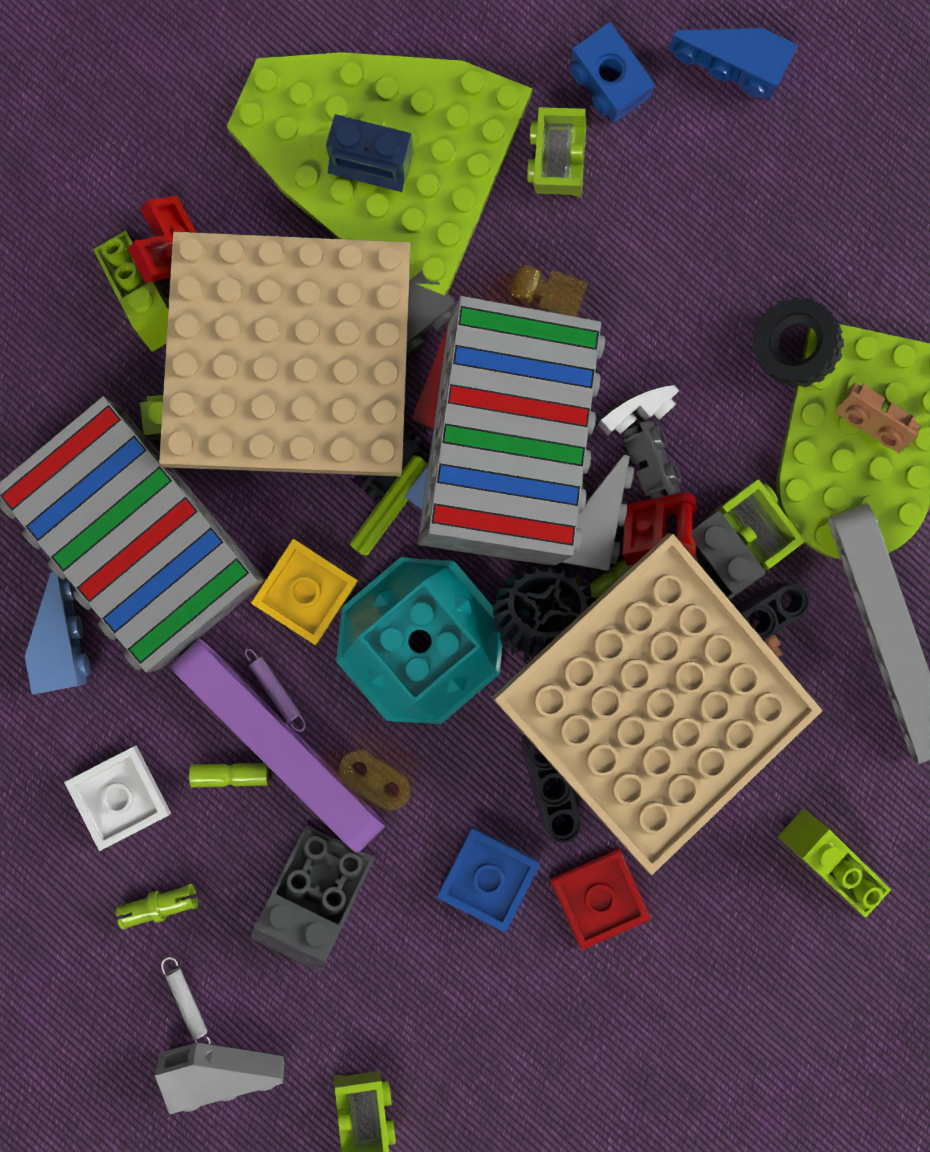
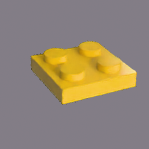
(304, 592)

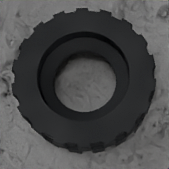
(781, 318)

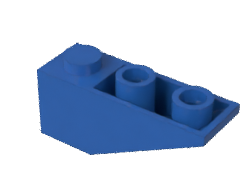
(744, 56)

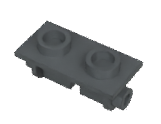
(650, 446)

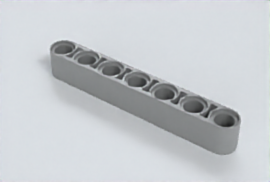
(886, 623)

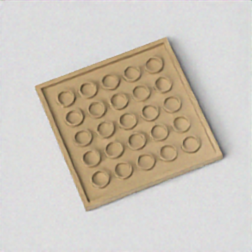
(286, 354)
(658, 703)

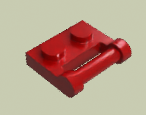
(648, 523)

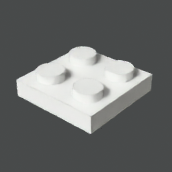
(117, 798)

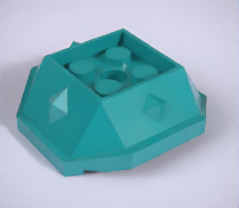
(377, 647)

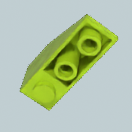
(141, 301)
(834, 862)

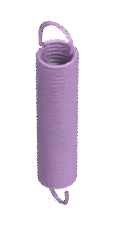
(274, 690)

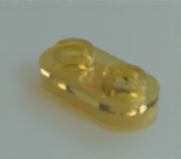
(373, 782)

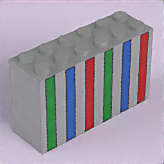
(511, 433)
(128, 536)

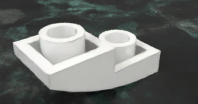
(650, 403)

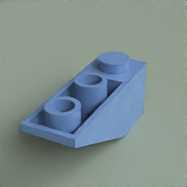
(54, 648)

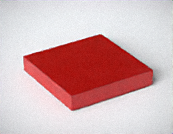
(600, 898)

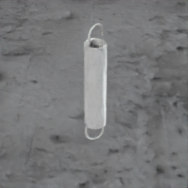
(185, 1002)

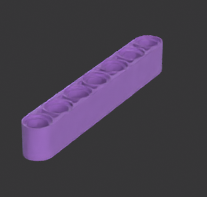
(278, 745)

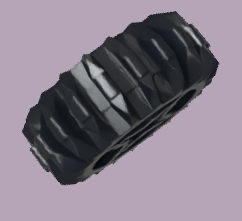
(531, 599)

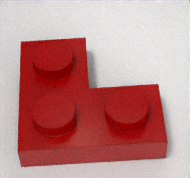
(154, 254)

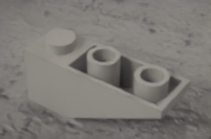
(600, 520)
(213, 1073)

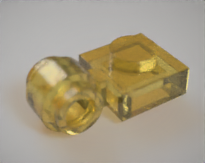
(559, 295)

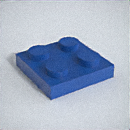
(488, 879)

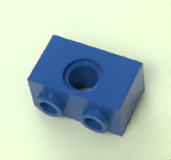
(609, 52)

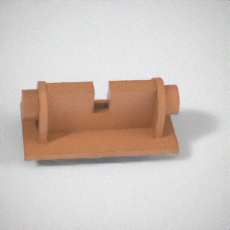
(890, 427)

